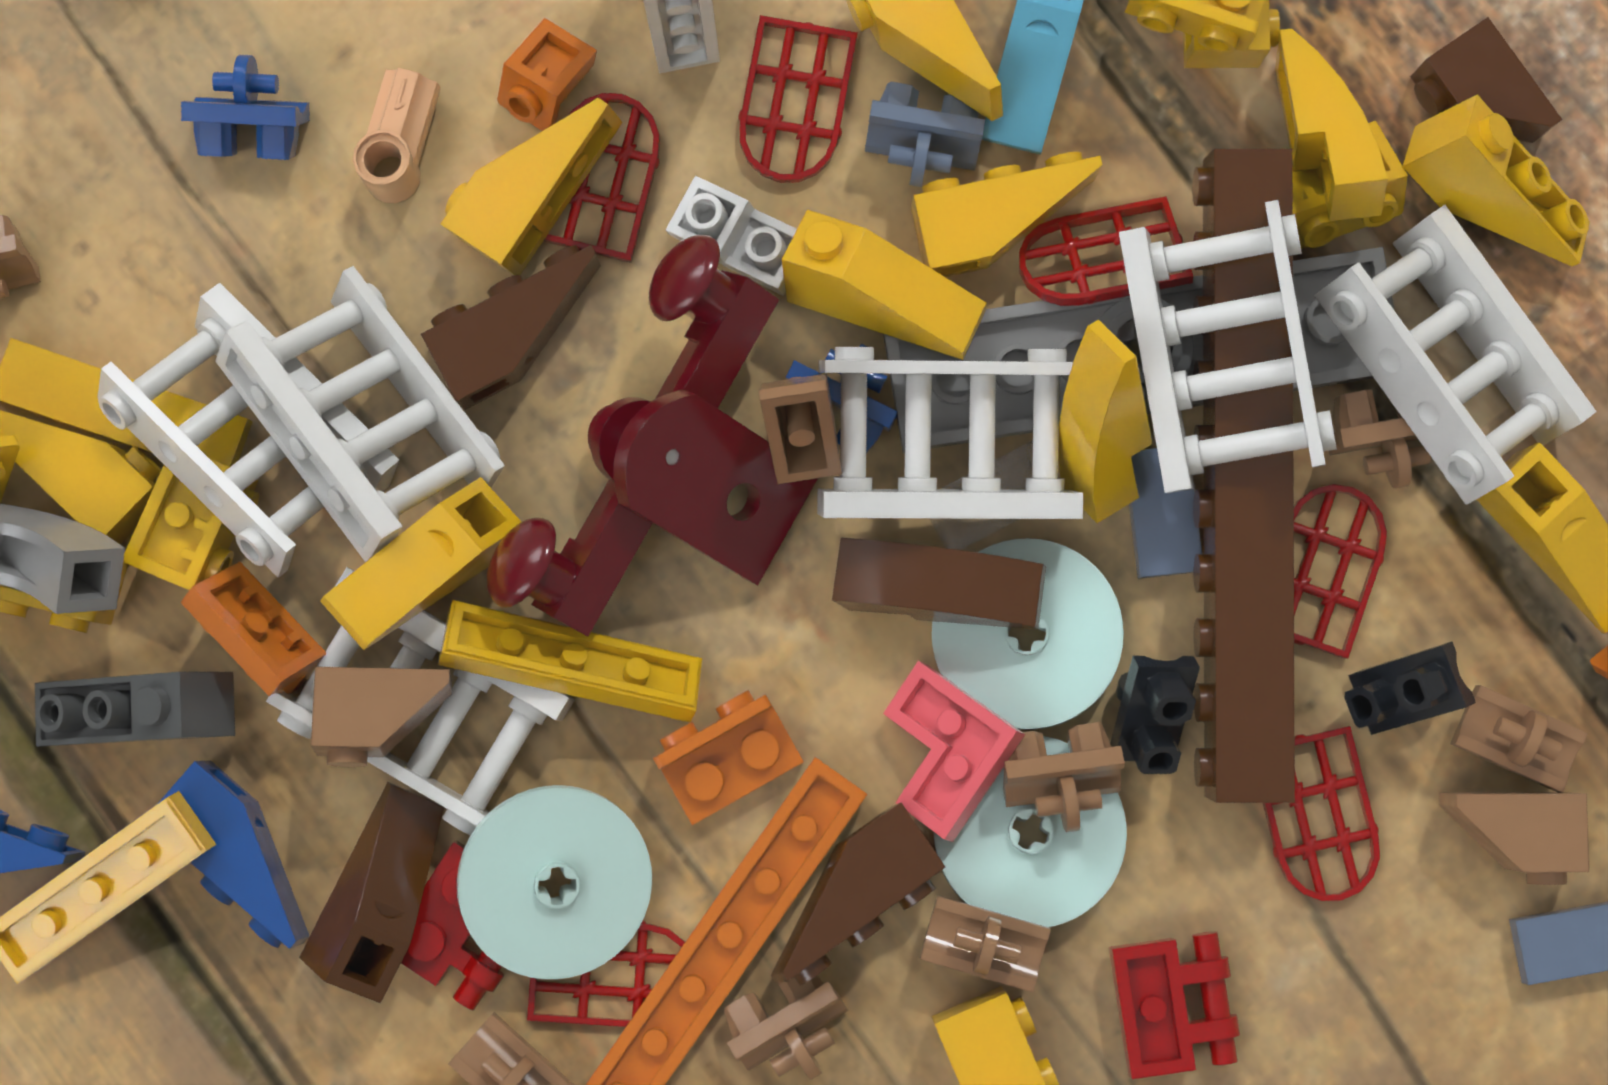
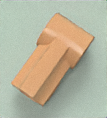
(399, 131)

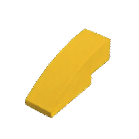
(1329, 131)
(1102, 423)

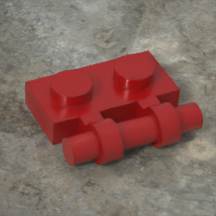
(442, 934)
(1155, 1010)

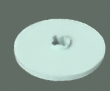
(1058, 674)
(518, 847)
(1047, 880)

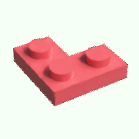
(965, 746)

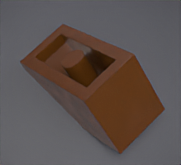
(1485, 66)

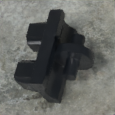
(1408, 690)
(1153, 711)

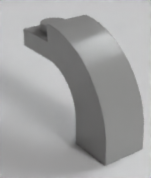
(59, 560)

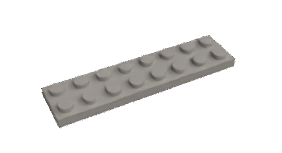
(1012, 330)

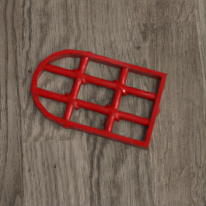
(813, 80)
(614, 200)
(1081, 272)
(1347, 548)
(1343, 838)
(588, 987)

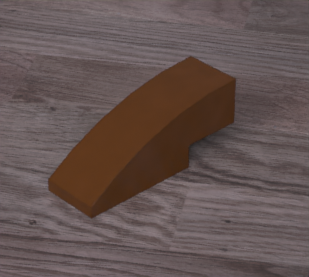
(938, 584)

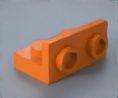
(254, 629)
(727, 757)

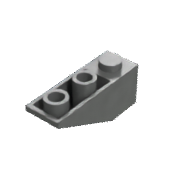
(135, 708)

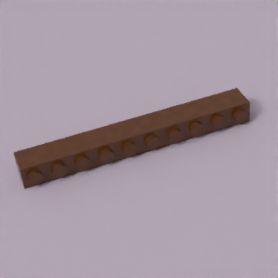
(1245, 509)

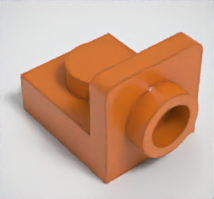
(543, 74)

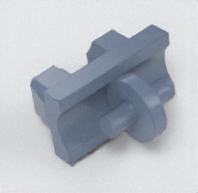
(923, 136)

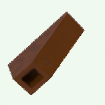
(501, 337)
(862, 879)
(376, 897)

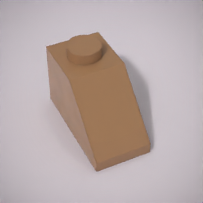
(800, 428)
(371, 709)
(1526, 830)

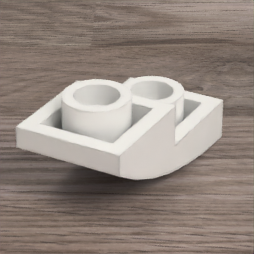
(746, 237)

